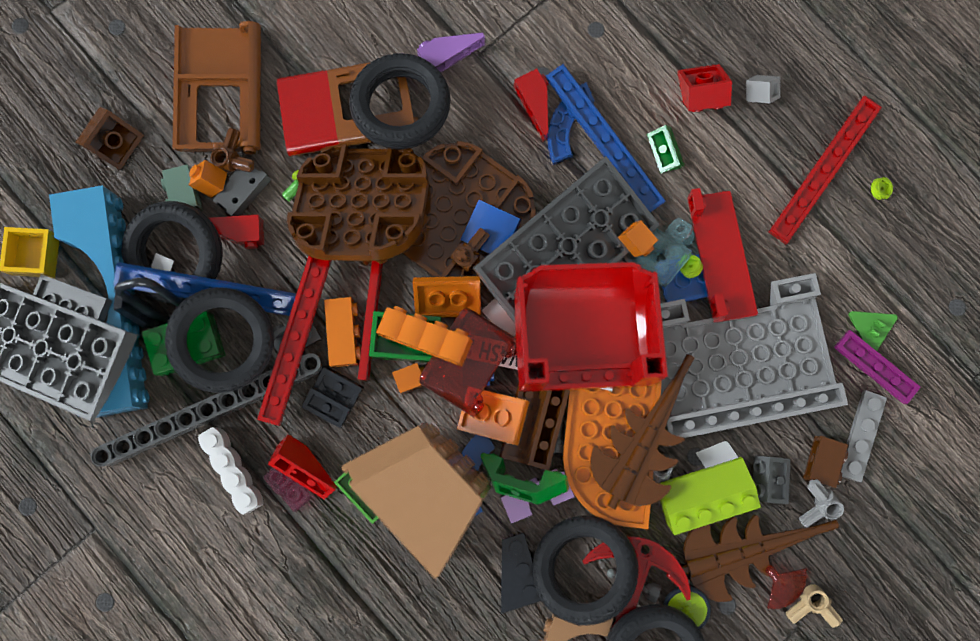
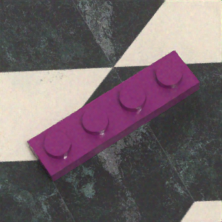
(877, 367)

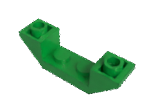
(550, 486)

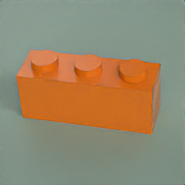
(342, 332)

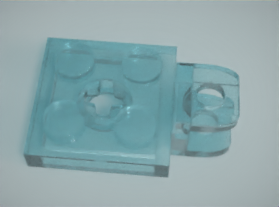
(674, 246)

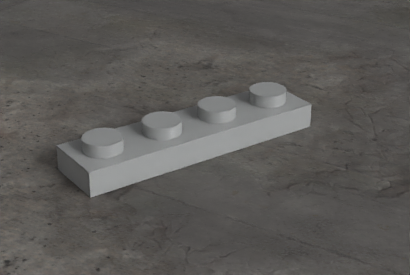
(863, 434)

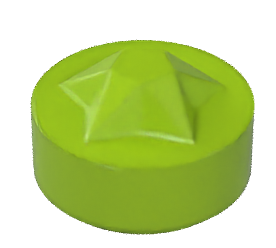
(881, 188)
(692, 267)

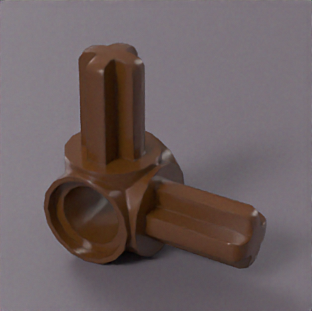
(232, 157)
(467, 254)

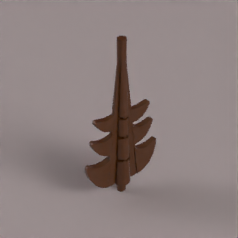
(628, 475)
(711, 561)

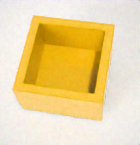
(29, 252)

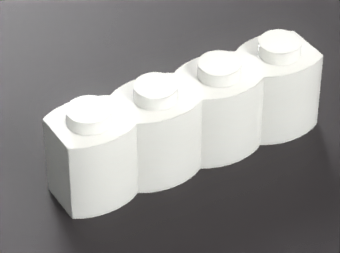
(228, 464)

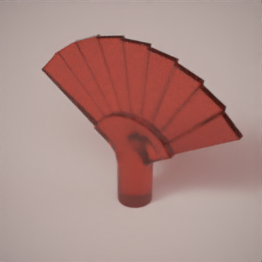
(785, 587)

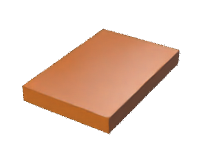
(446, 295)
(499, 419)

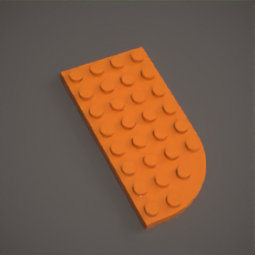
(589, 425)

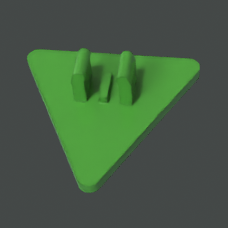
(872, 326)

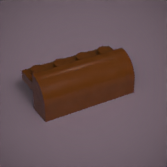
(539, 428)

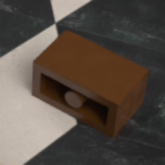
(826, 461)

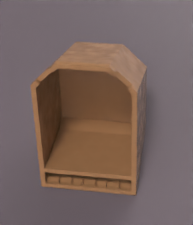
(421, 492)

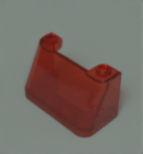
(465, 384)

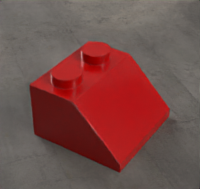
(705, 88)

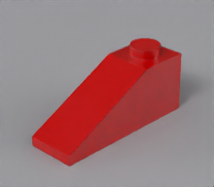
(533, 95)
(242, 230)
(300, 465)

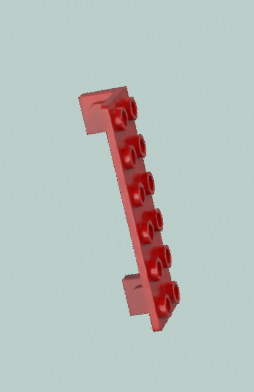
(722, 255)

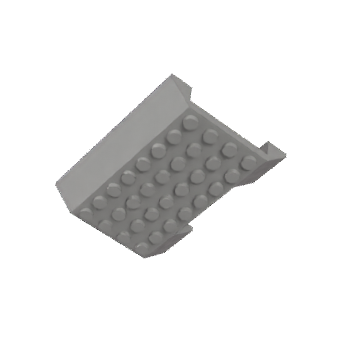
(750, 365)

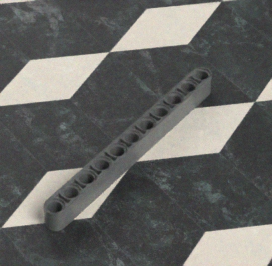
(177, 420)

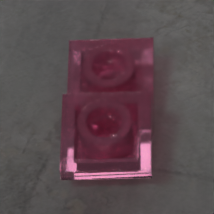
(290, 491)

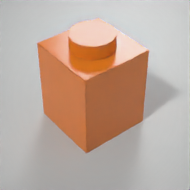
(207, 178)
(638, 239)
(408, 378)

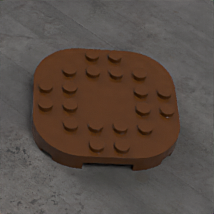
(457, 180)
(359, 203)

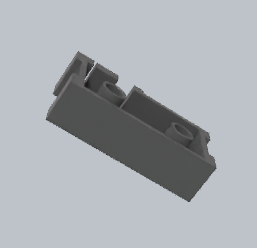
(241, 191)

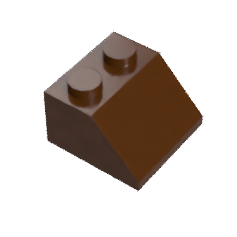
(109, 138)

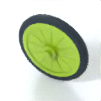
(697, 608)

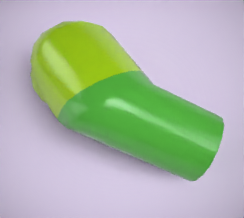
(291, 191)

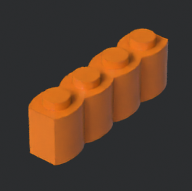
(425, 336)

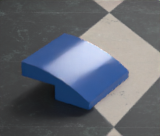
(494, 221)

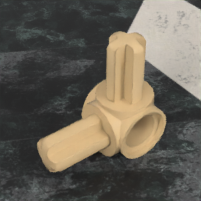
(821, 606)

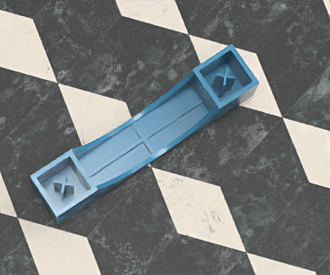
(94, 223)

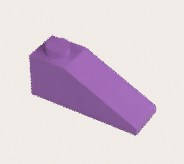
(449, 50)

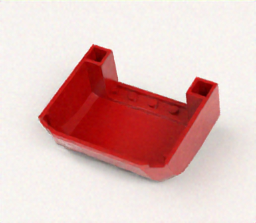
(589, 327)

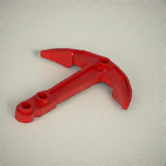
(657, 556)

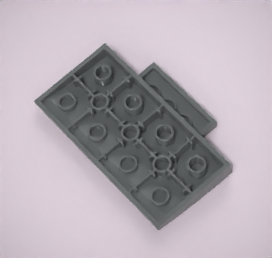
(572, 229)
(61, 346)

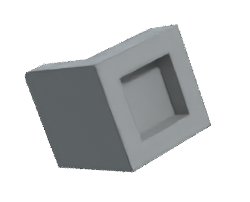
(763, 89)

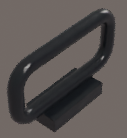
(135, 308)

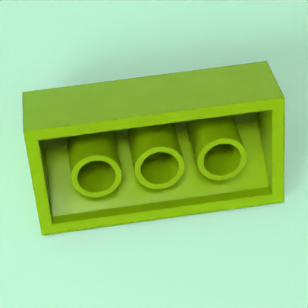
(709, 496)

